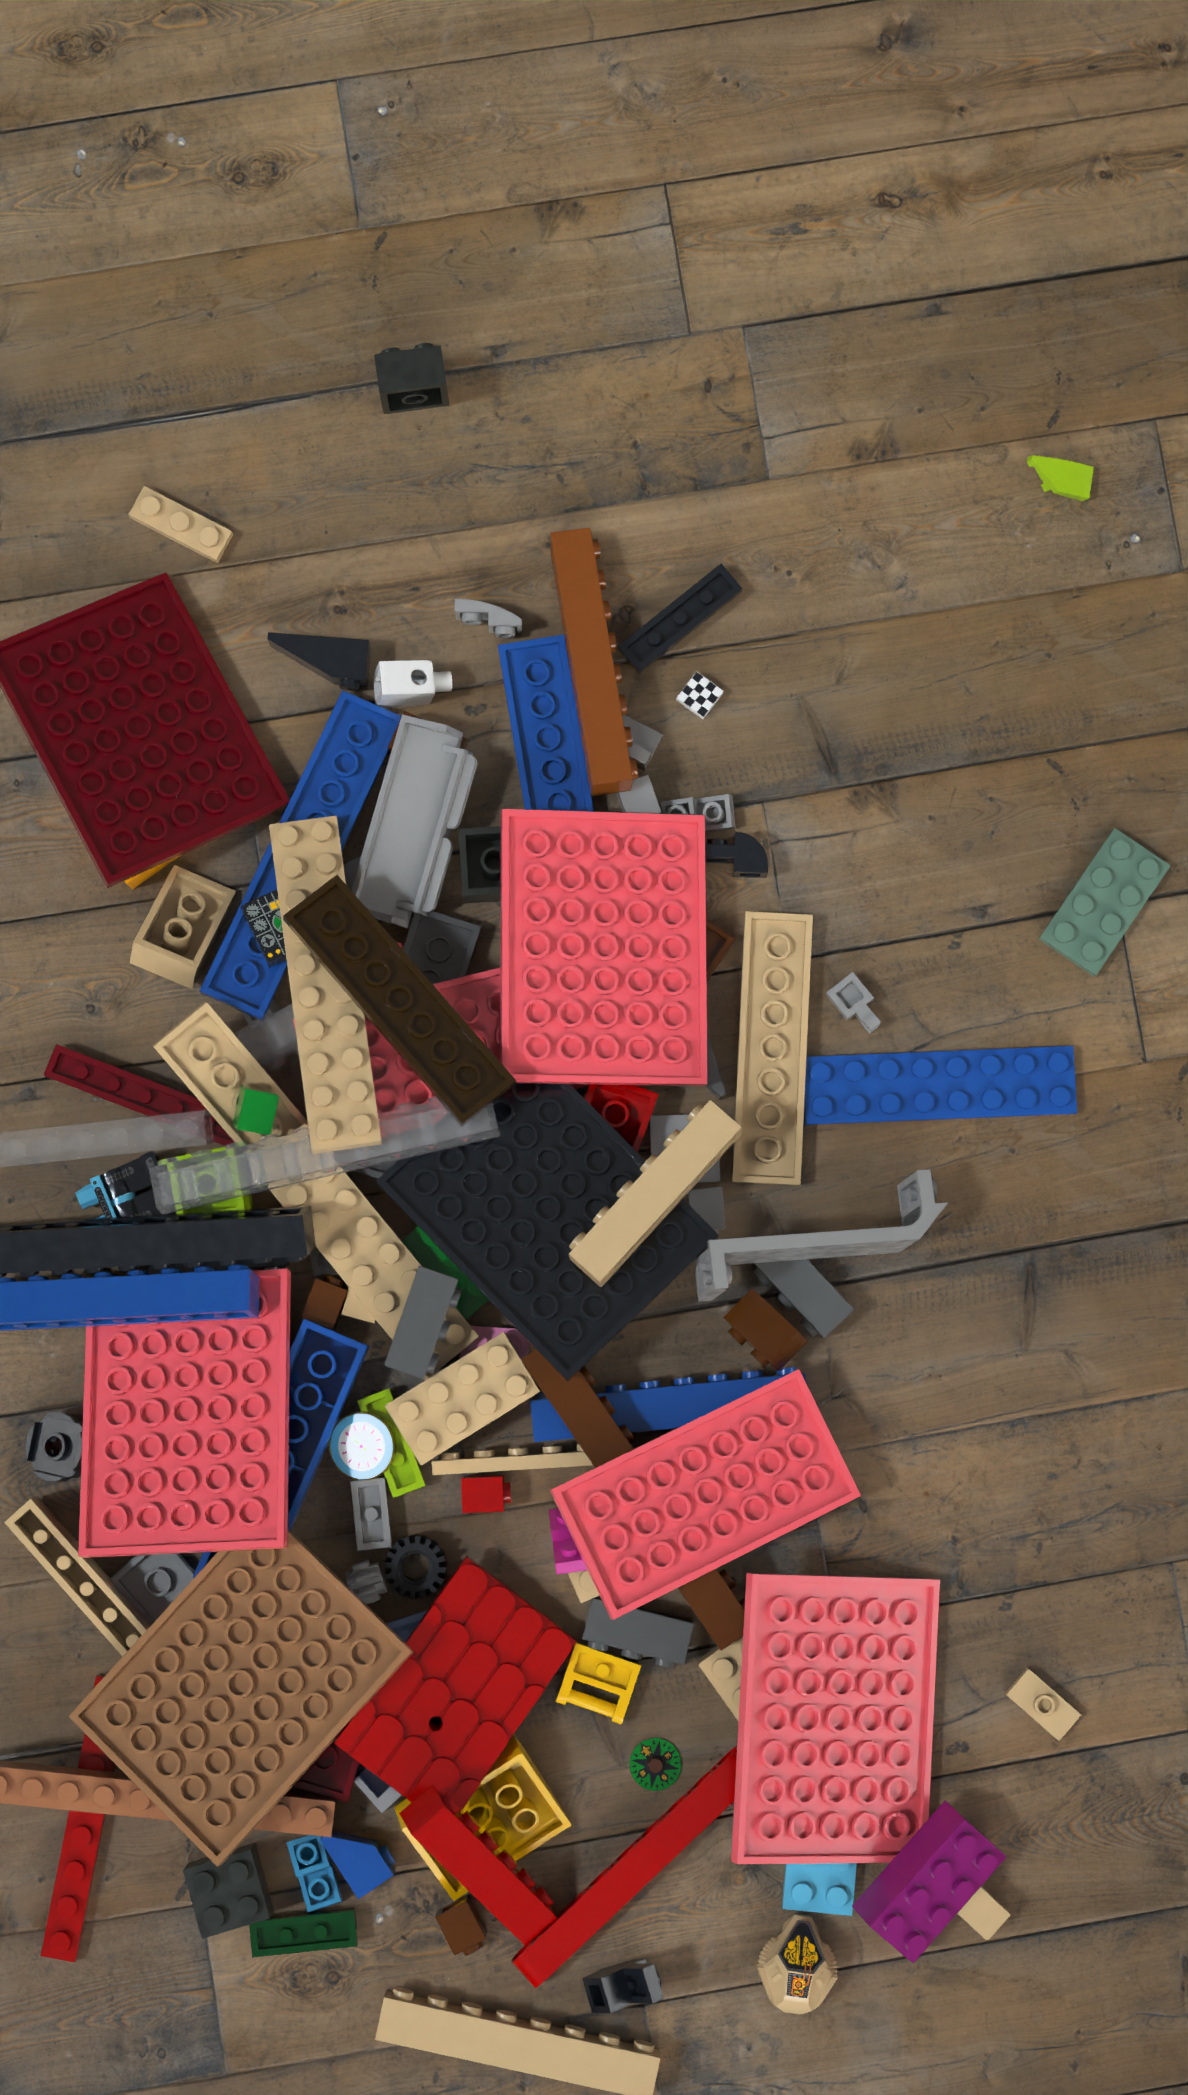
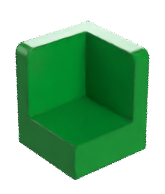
(255, 1110)

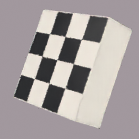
(699, 695)

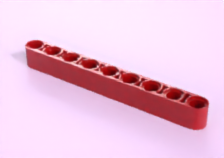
(629, 1872)

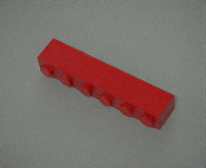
(478, 1864)

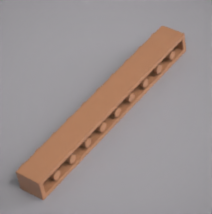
(118, 1795)

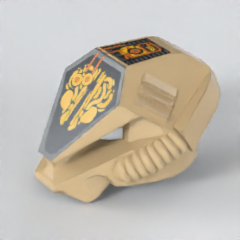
(797, 1966)

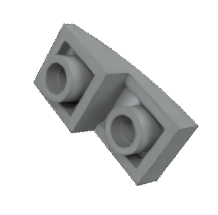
(500, 621)
(717, 810)

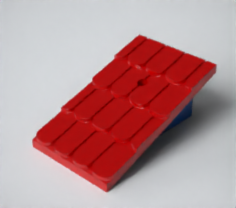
(474, 1665)

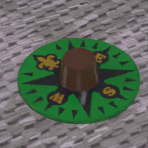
(655, 1764)

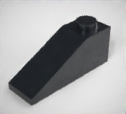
(335, 659)

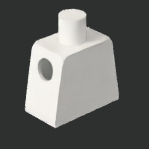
(395, 684)

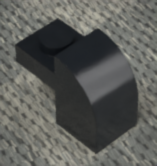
(623, 1985)

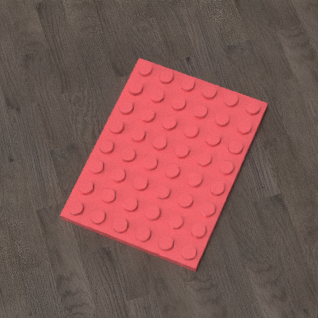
(603, 948)
(188, 1433)
(834, 1717)

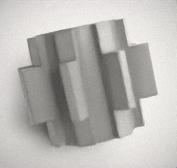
(367, 1581)

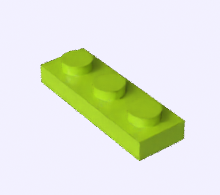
(404, 1473)

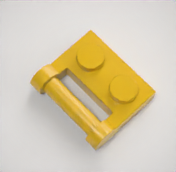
(601, 1671)

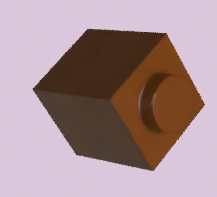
(325, 1302)
(461, 1926)

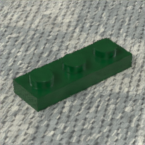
(304, 1933)

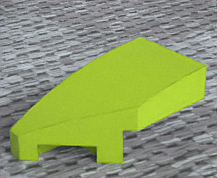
(1063, 476)

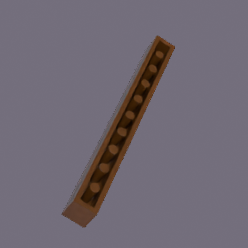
(603, 1441)

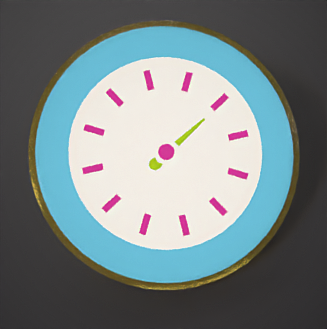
(362, 1446)

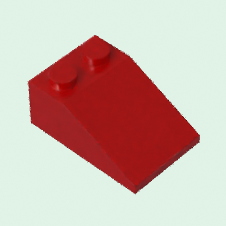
(624, 1108)

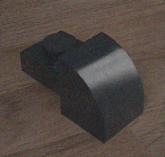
(745, 854)

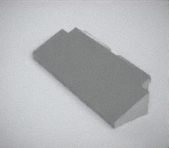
(413, 820)

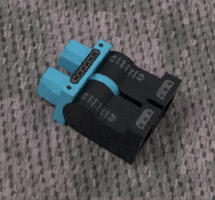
(118, 1190)

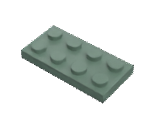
(1104, 902)

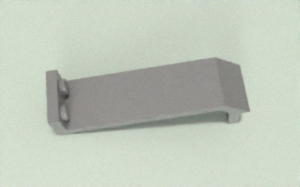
(917, 1210)

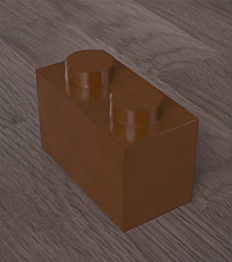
(765, 1330)

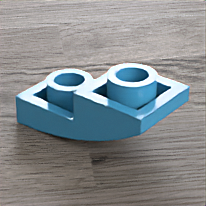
(314, 1873)

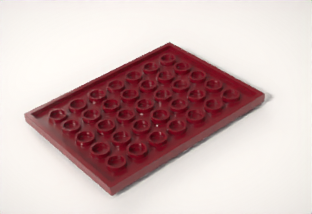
(137, 729)

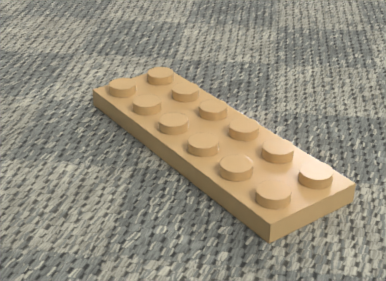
(216, 1066)

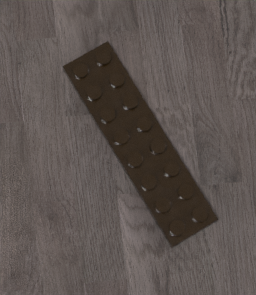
(399, 1000)

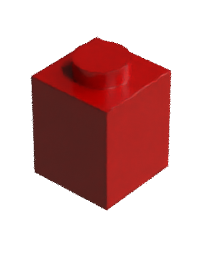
(485, 1494)

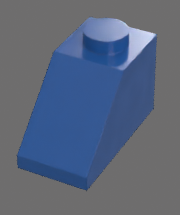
(360, 1861)

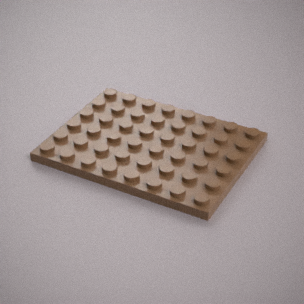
(240, 1689)

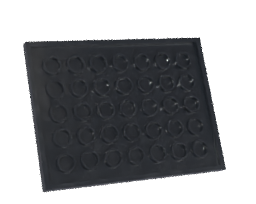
(520, 1200)

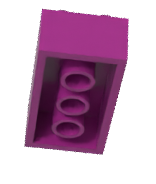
(928, 1882)

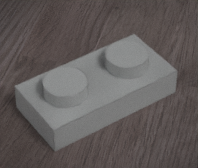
(371, 1514)

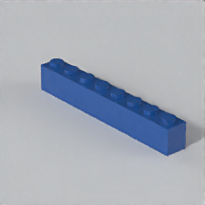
(129, 1298)
(657, 1406)

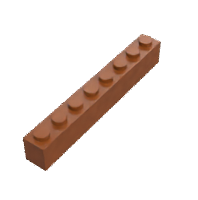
(591, 661)

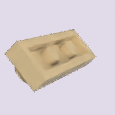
(180, 524)

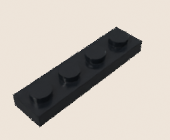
(679, 618)

